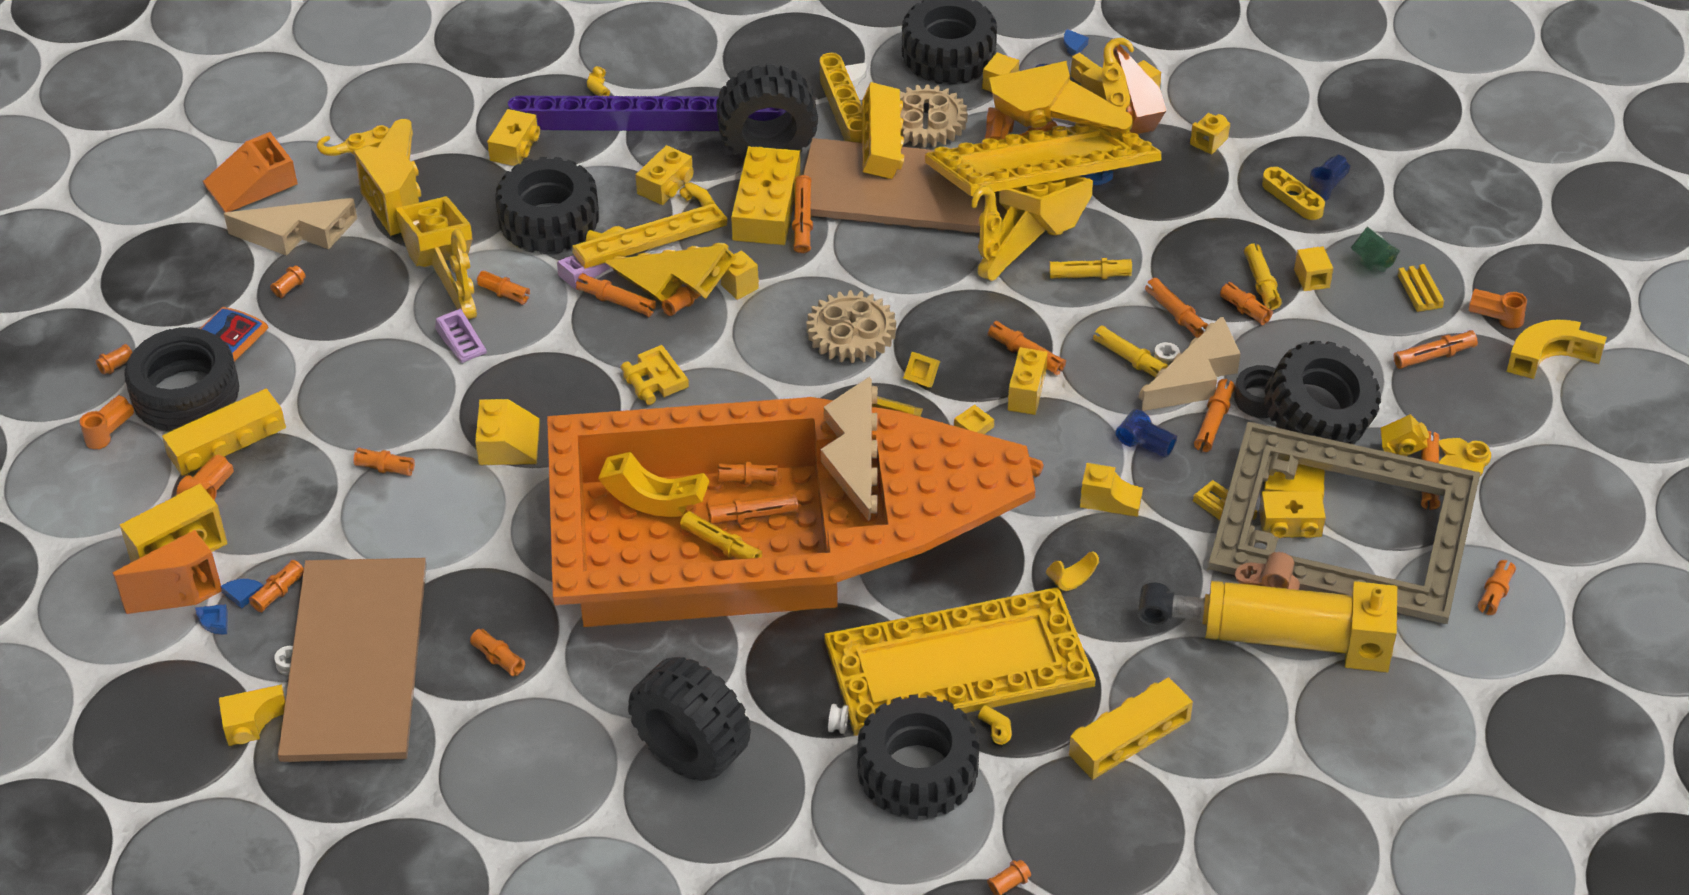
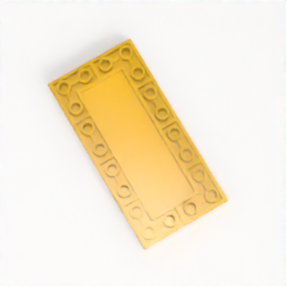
(1040, 157)
(962, 655)

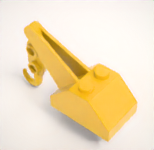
(1048, 93)
(383, 172)
(1030, 212)
(438, 233)

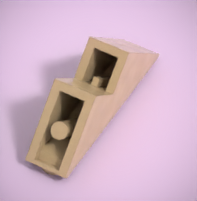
(285, 226)
(1195, 371)
(851, 453)

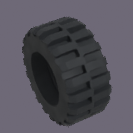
(948, 39)
(766, 89)
(541, 183)
(1337, 373)
(689, 718)
(918, 789)

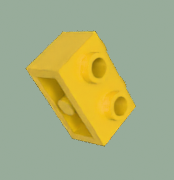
(664, 175)

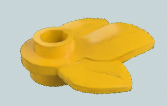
(1465, 455)

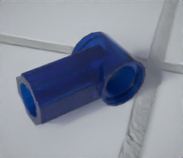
(1328, 175)
(1140, 430)

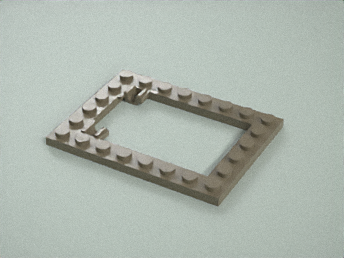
(1259, 459)

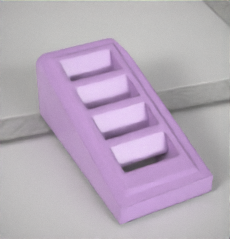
(570, 269)
(452, 320)

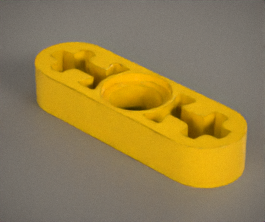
(1306, 204)

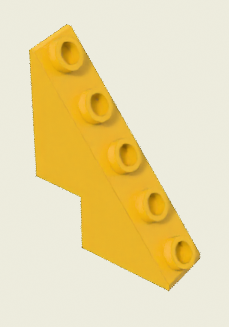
(667, 271)

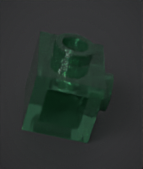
(1375, 250)

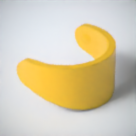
(1075, 575)

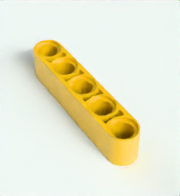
(841, 96)

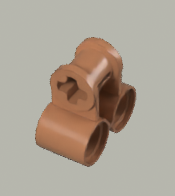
(1275, 573)

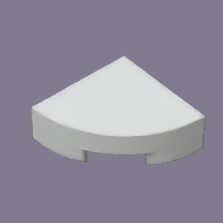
(856, 72)

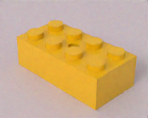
(765, 196)

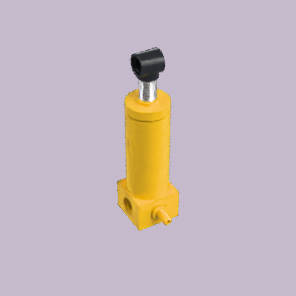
(1352, 624)

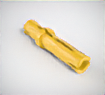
(1098, 268)
(1265, 283)
(1140, 358)
(730, 544)

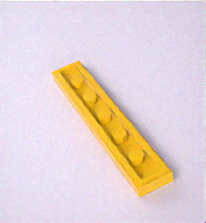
(649, 235)

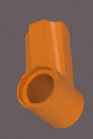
(998, 124)
(1507, 308)
(98, 425)
(210, 476)

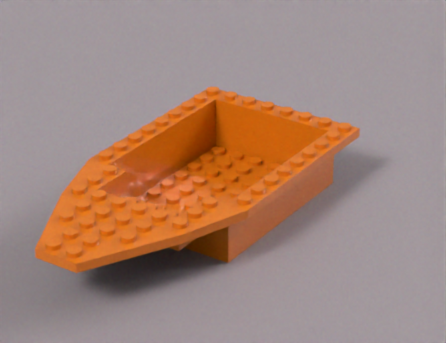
(649, 569)

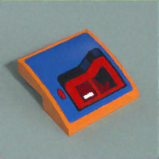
(236, 329)

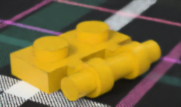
(662, 371)

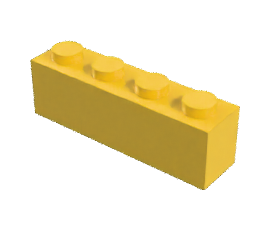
(882, 130)
(224, 431)
(1130, 728)

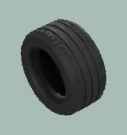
(176, 352)

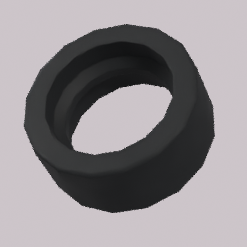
(1246, 401)

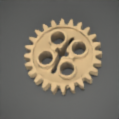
(945, 116)
(851, 326)

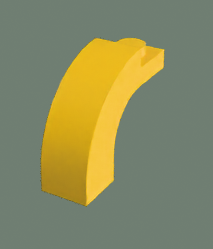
(1089, 74)
(1553, 339)
(647, 492)

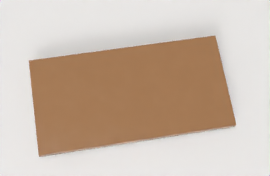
(912, 198)
(354, 660)

